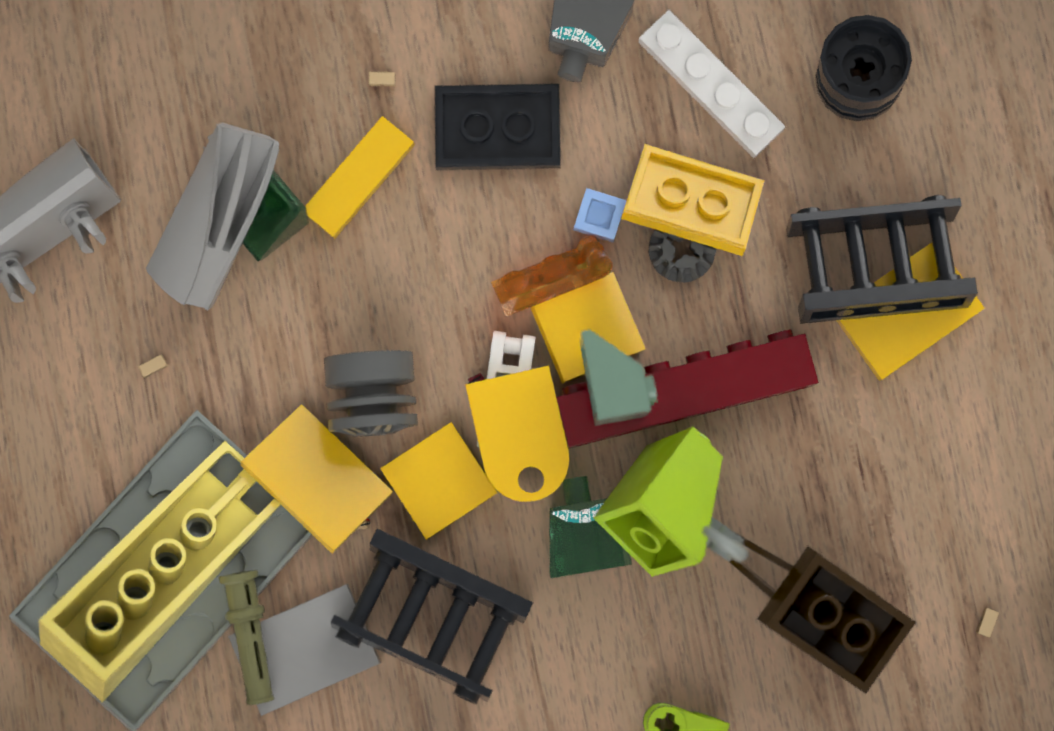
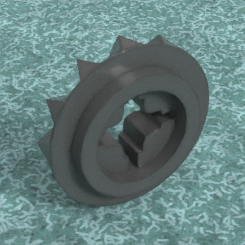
(686, 268)

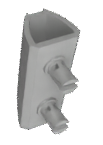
(46, 208)
(213, 215)

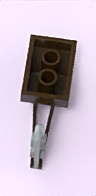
(822, 610)

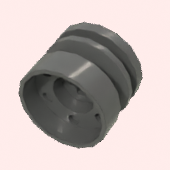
(370, 391)

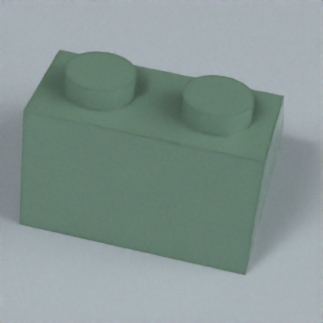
(614, 382)

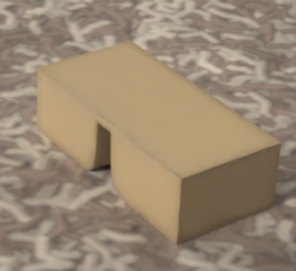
(379, 78)
(155, 364)
(988, 622)

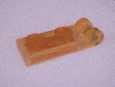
(553, 276)

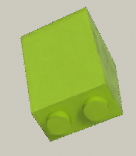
(665, 502)

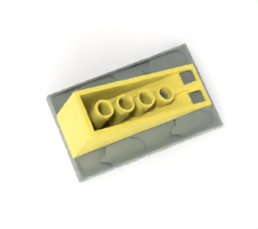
(142, 584)

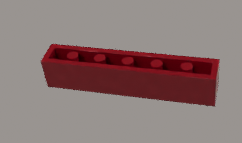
(700, 386)

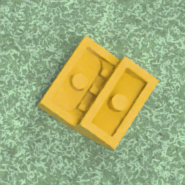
(590, 307)

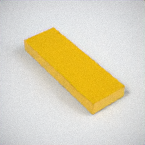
(358, 177)

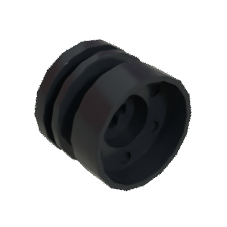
(873, 48)

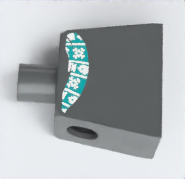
(586, 33)

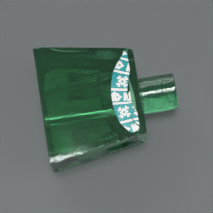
(577, 539)

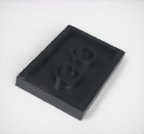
(497, 127)

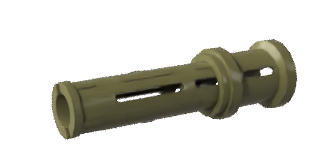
(246, 615)

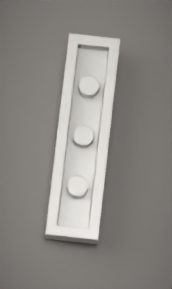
(711, 83)

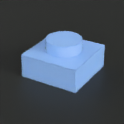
(599, 215)

